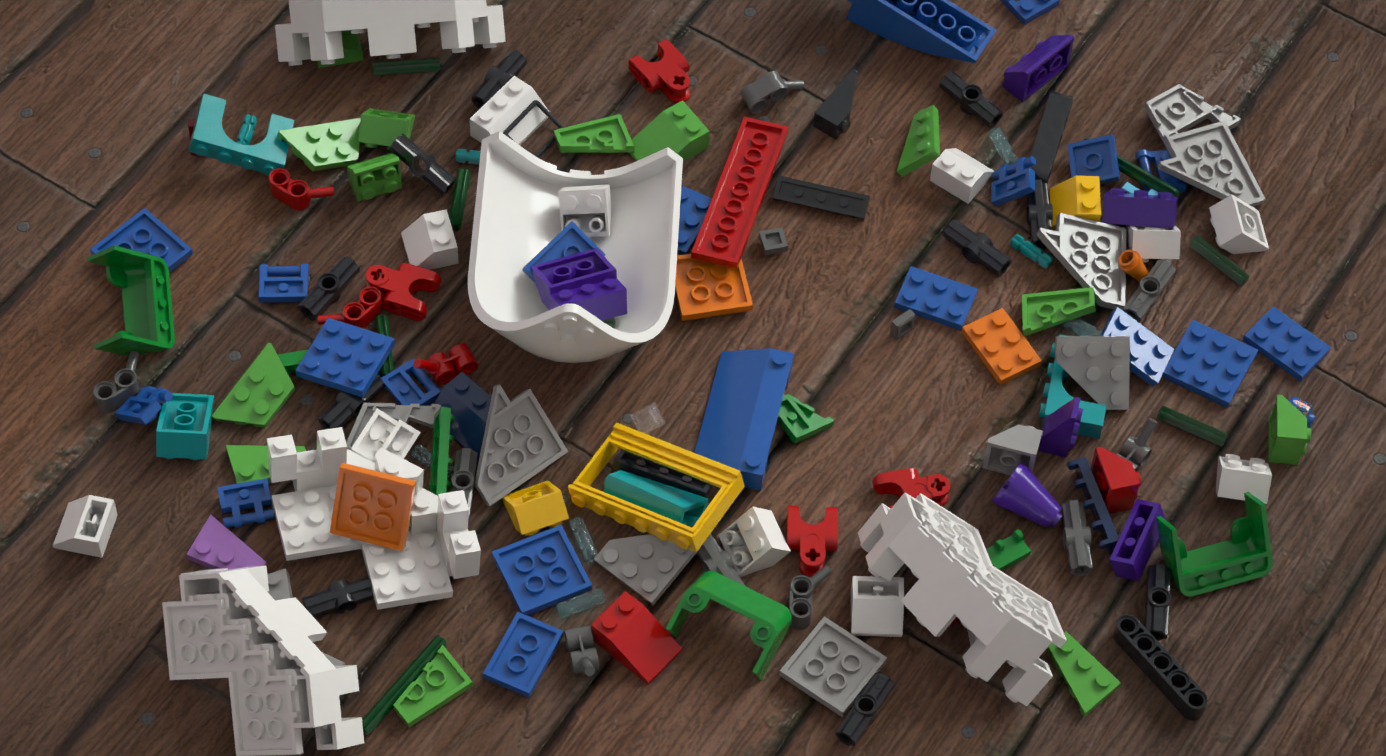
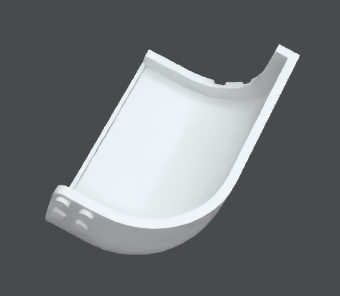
(521, 214)

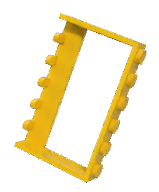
(668, 455)

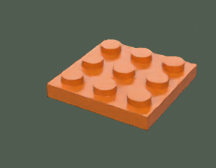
(710, 289)
(372, 506)

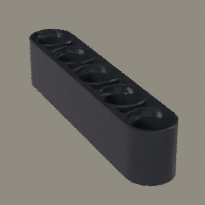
(1050, 134)
(1161, 678)

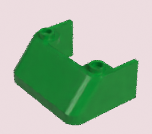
(145, 301)
(1223, 563)
(770, 617)

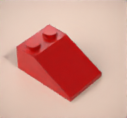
(635, 638)

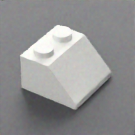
(960, 174)
(1238, 226)
(431, 241)
(1154, 242)

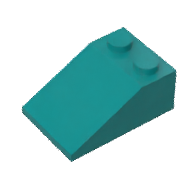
(185, 427)

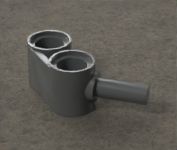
(768, 86)
(116, 390)
(1137, 449)
(803, 601)
(581, 650)

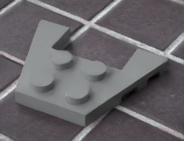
(1182, 109)
(413, 412)

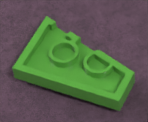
(595, 136)

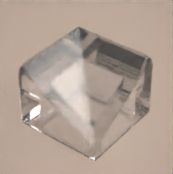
(648, 418)

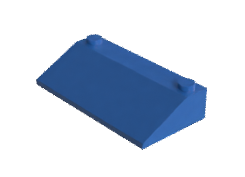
(745, 410)

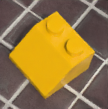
(1076, 197)
(536, 508)

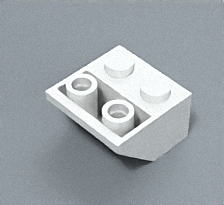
(587, 207)
(1243, 476)
(87, 526)
(754, 541)
(877, 606)

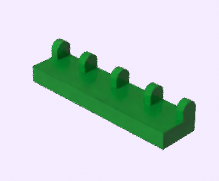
(440, 451)
(1008, 551)

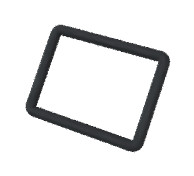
(524, 113)

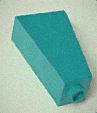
(656, 497)

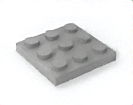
(833, 666)

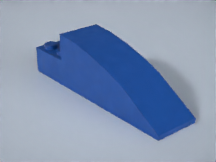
(925, 25)

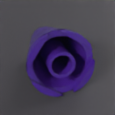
(1028, 498)

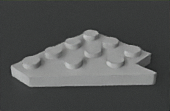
(1212, 163)
(1090, 255)
(514, 444)

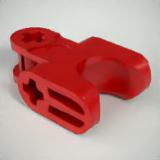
(667, 74)
(399, 285)
(909, 482)
(811, 539)

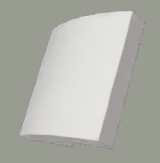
(385, 433)

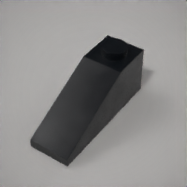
(835, 111)

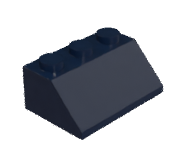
(471, 409)

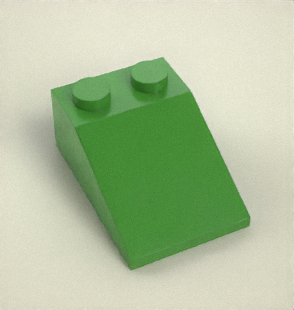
(673, 128)

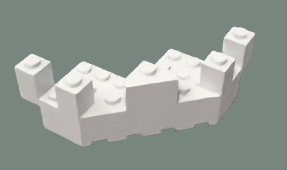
(390, 25)
(437, 531)
(962, 583)
(268, 653)

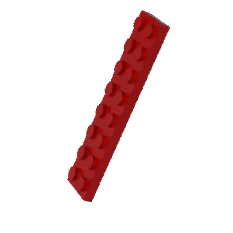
(740, 193)

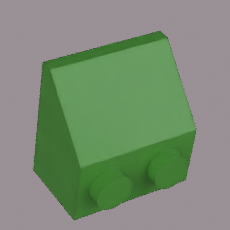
(383, 127)
(1287, 433)

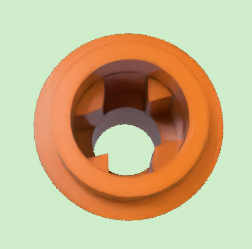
(1132, 264)

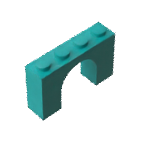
(211, 141)
(1093, 414)

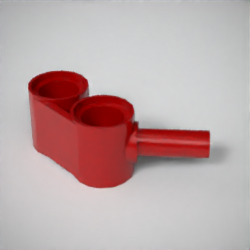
(294, 192)
(362, 309)
(445, 368)

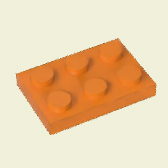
(1001, 346)

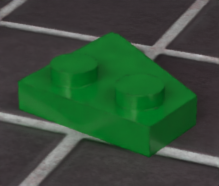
(800, 420)

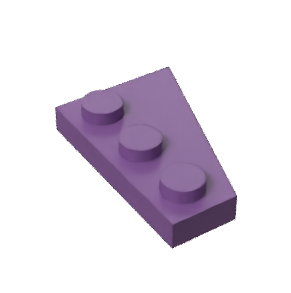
(220, 548)

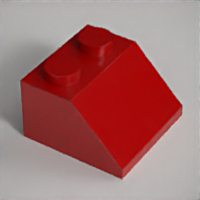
(1115, 480)

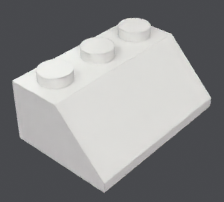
(504, 109)

